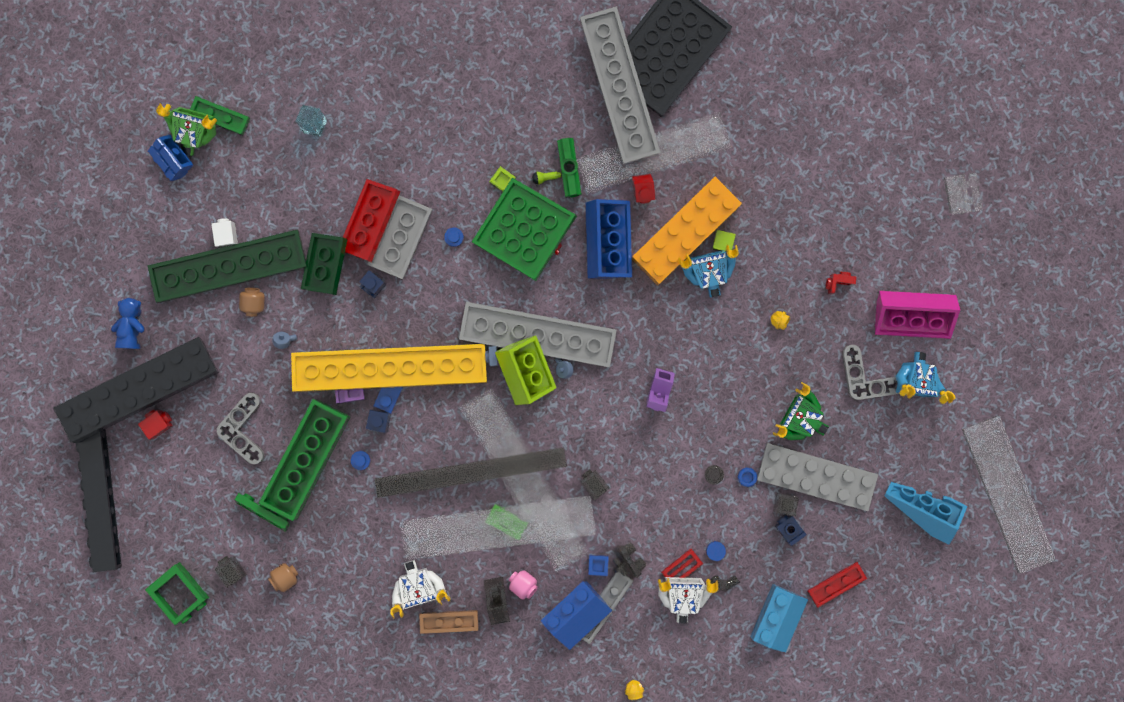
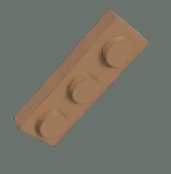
(449, 621)

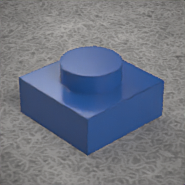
(598, 565)

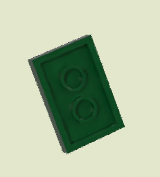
(324, 263)

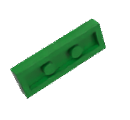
(225, 117)
(246, 502)

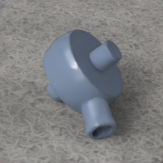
(282, 340)
(564, 368)

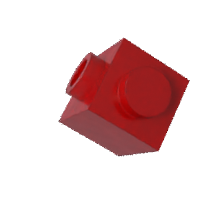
(643, 188)
(155, 423)

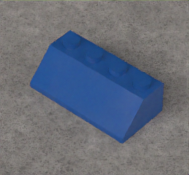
(608, 239)

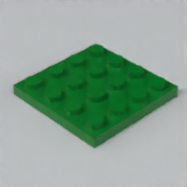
(524, 229)

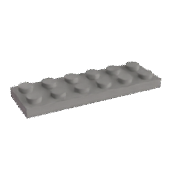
(817, 477)

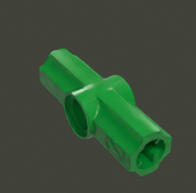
(568, 156)

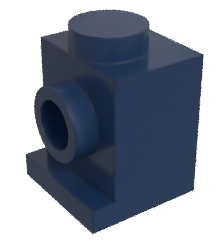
(372, 284)
(793, 537)

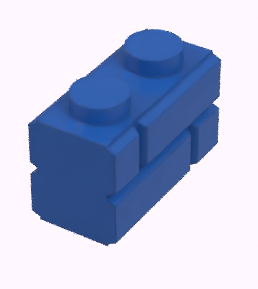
(170, 158)

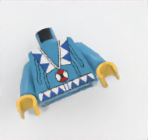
(710, 269)
(921, 380)

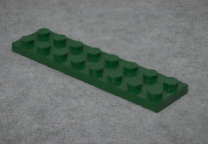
(227, 266)

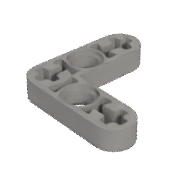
(860, 380)
(234, 426)

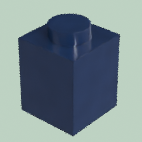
(378, 421)

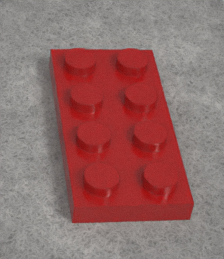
(370, 219)

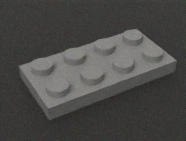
(401, 237)

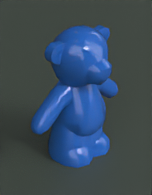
(128, 327)

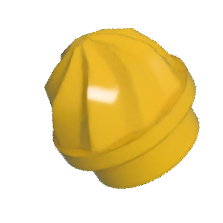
(780, 320)
(634, 690)

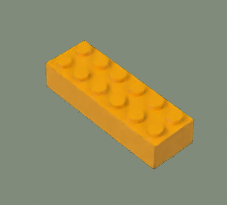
(686, 230)

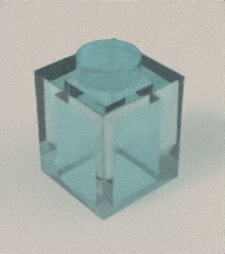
(311, 120)

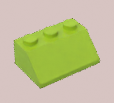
(525, 370)

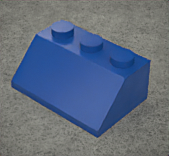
(576, 615)

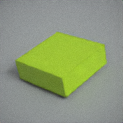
(501, 178)
(723, 239)

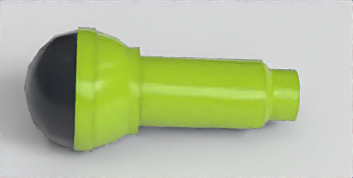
(539, 177)

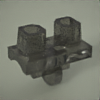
(625, 563)

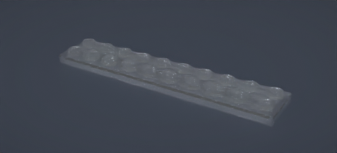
(502, 439)
(498, 527)

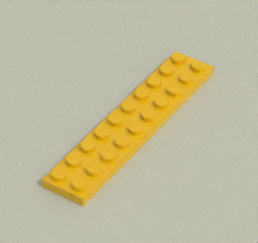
(388, 367)

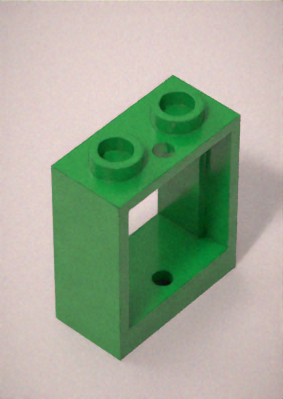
(177, 569)

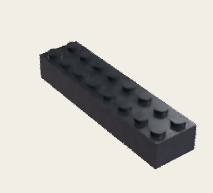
(135, 390)

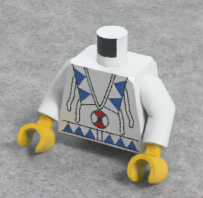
(416, 588)
(685, 595)

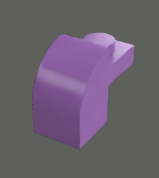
(660, 390)

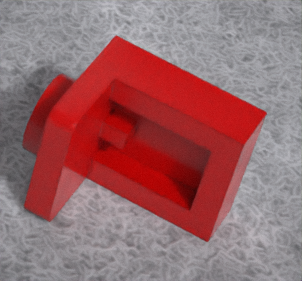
(842, 278)

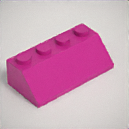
(916, 314)

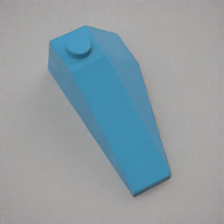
(935, 516)

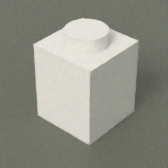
(224, 233)

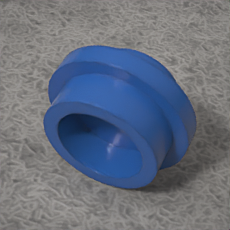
(453, 237)
(360, 460)

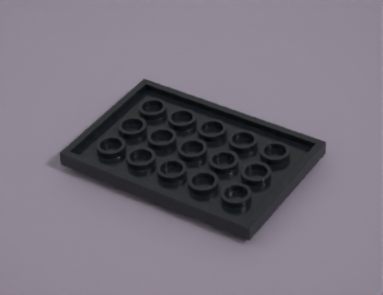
(672, 47)

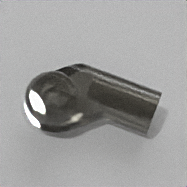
(725, 585)

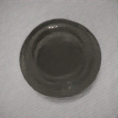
(714, 474)

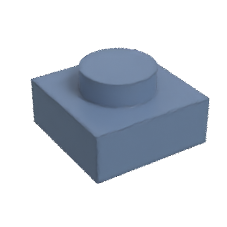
(491, 357)

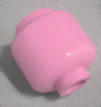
(523, 584)

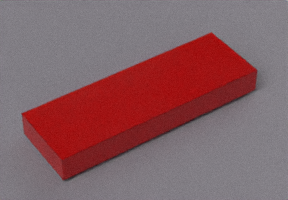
(837, 584)

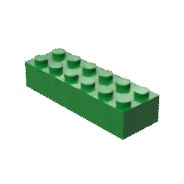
(304, 459)

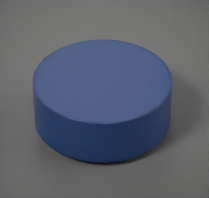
(747, 477)
(715, 551)

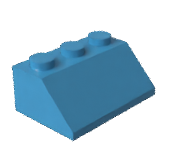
(778, 618)

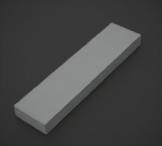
(611, 595)

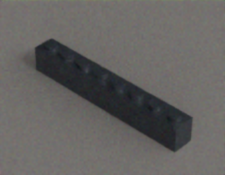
(99, 503)

